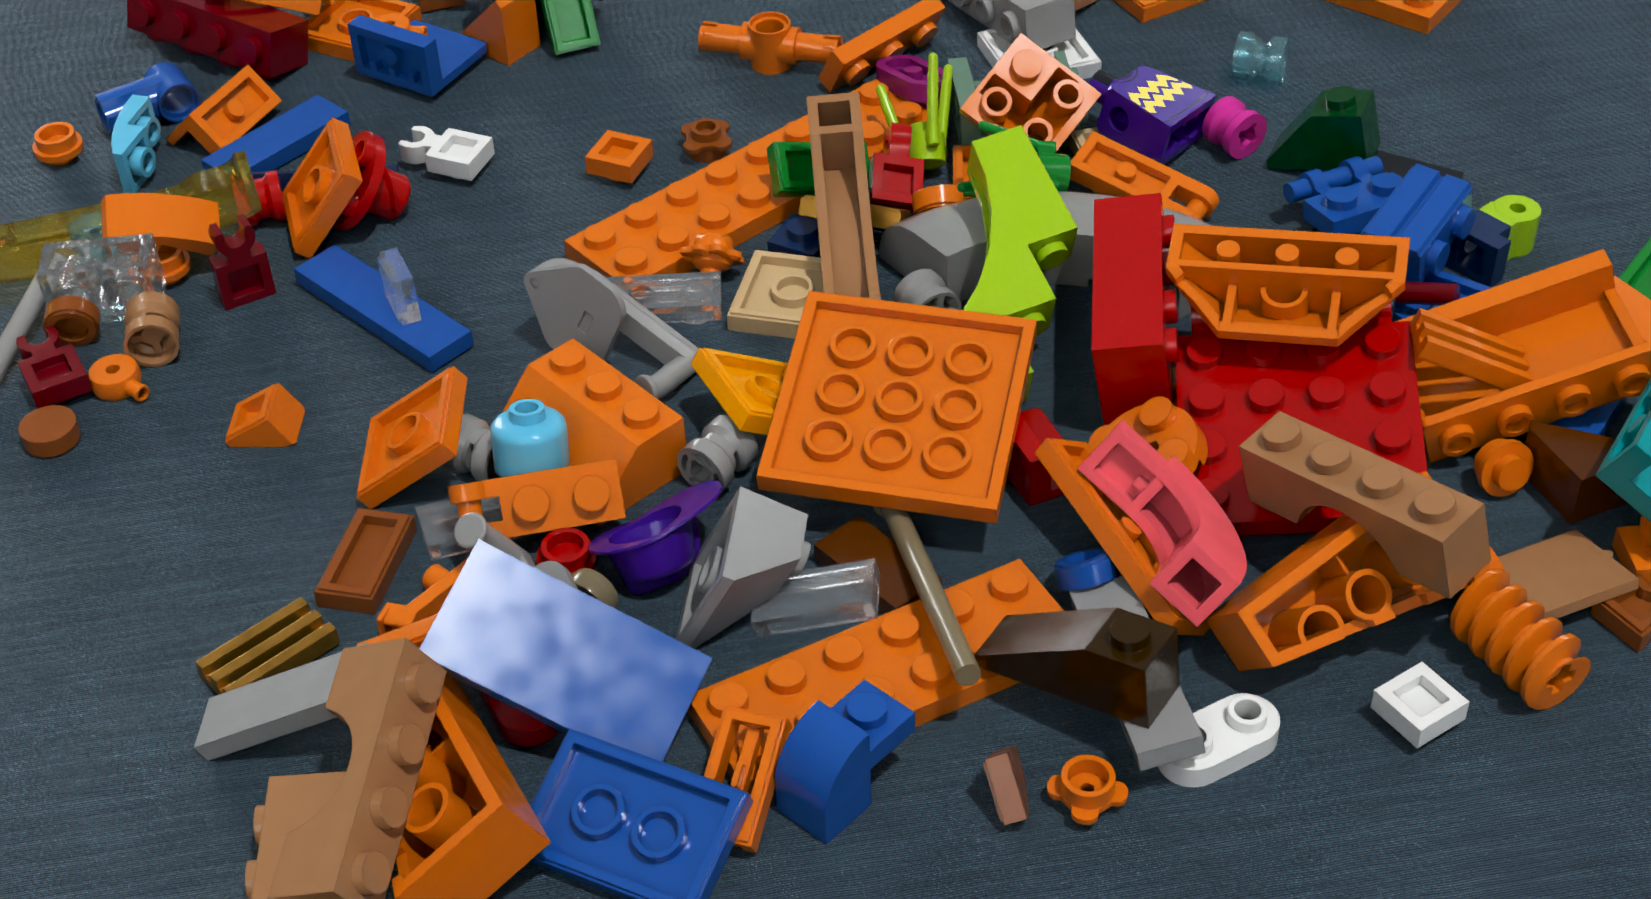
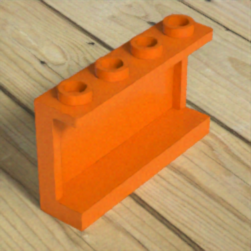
(1577, 349)

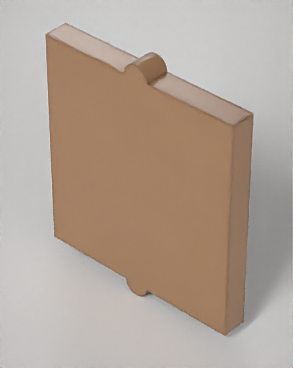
(1568, 573)

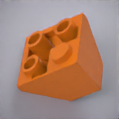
(1033, 92)

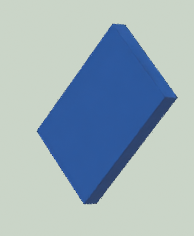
(635, 822)

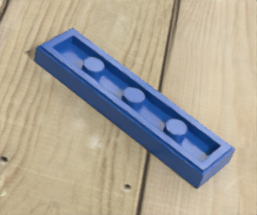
(360, 295)

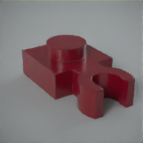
(242, 268)
(51, 370)

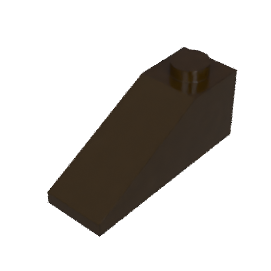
(1090, 657)

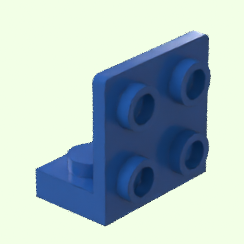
(411, 58)

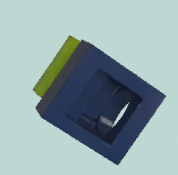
(1499, 232)

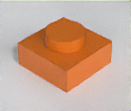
(619, 156)

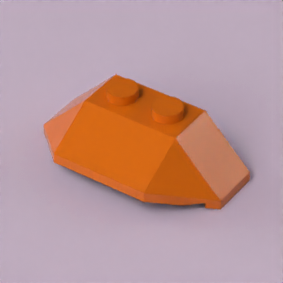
(1285, 281)

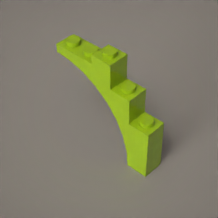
(1023, 229)

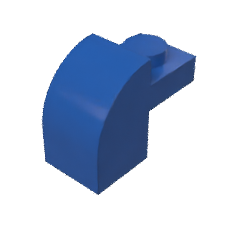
(830, 757)

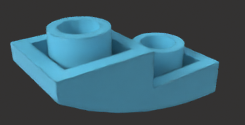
(133, 141)

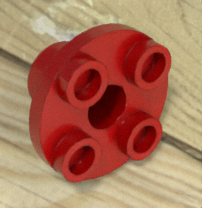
(382, 189)

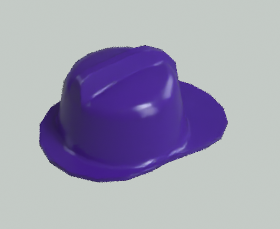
(659, 543)

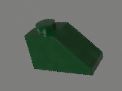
(1329, 130)

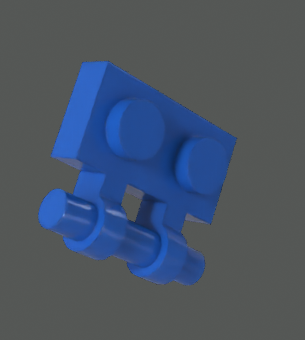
(1343, 197)

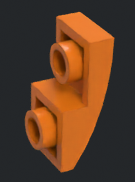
(171, 219)

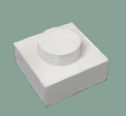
(1419, 704)

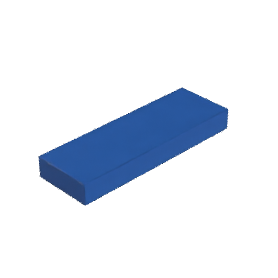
(282, 137)

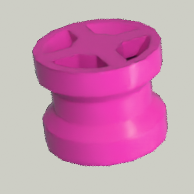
(1234, 127)

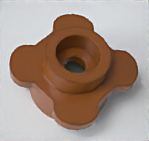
(706, 139)

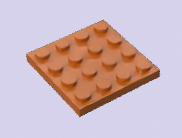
(899, 406)

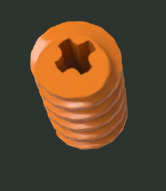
(1518, 640)

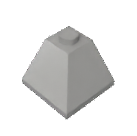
(741, 564)

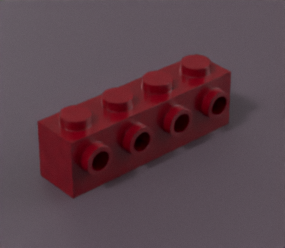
(227, 30)

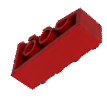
(1132, 303)

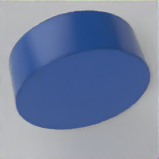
(1084, 569)

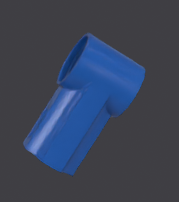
(155, 84)

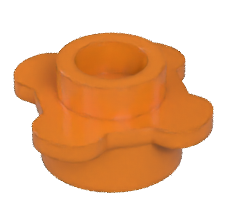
(1083, 775)

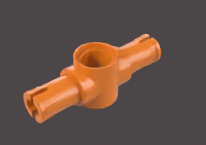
(768, 42)

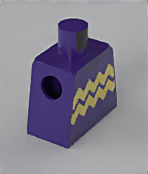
(1151, 111)

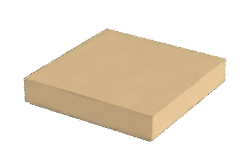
(774, 293)

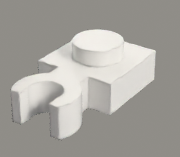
(452, 154)

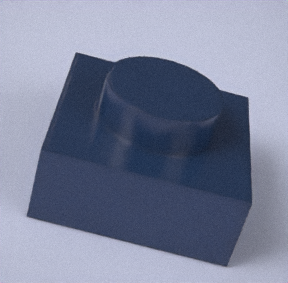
(796, 236)

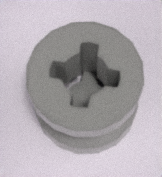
(926, 289)

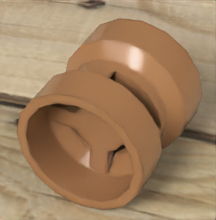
(152, 329)

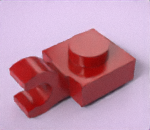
(893, 172)

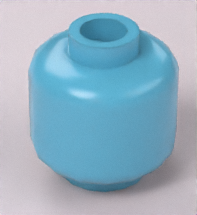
(529, 439)

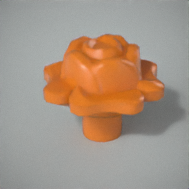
(712, 253)

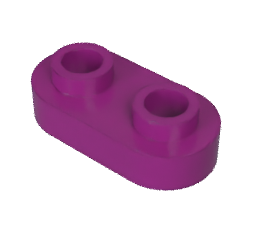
(906, 77)

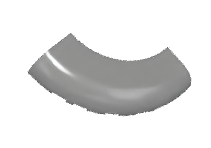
(954, 245)

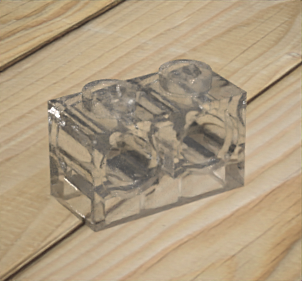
(102, 271)

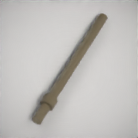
(932, 596)

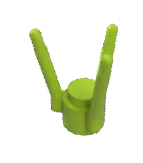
(928, 136)

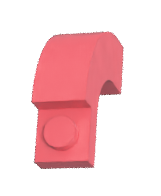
(1191, 534)

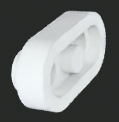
(1234, 736)

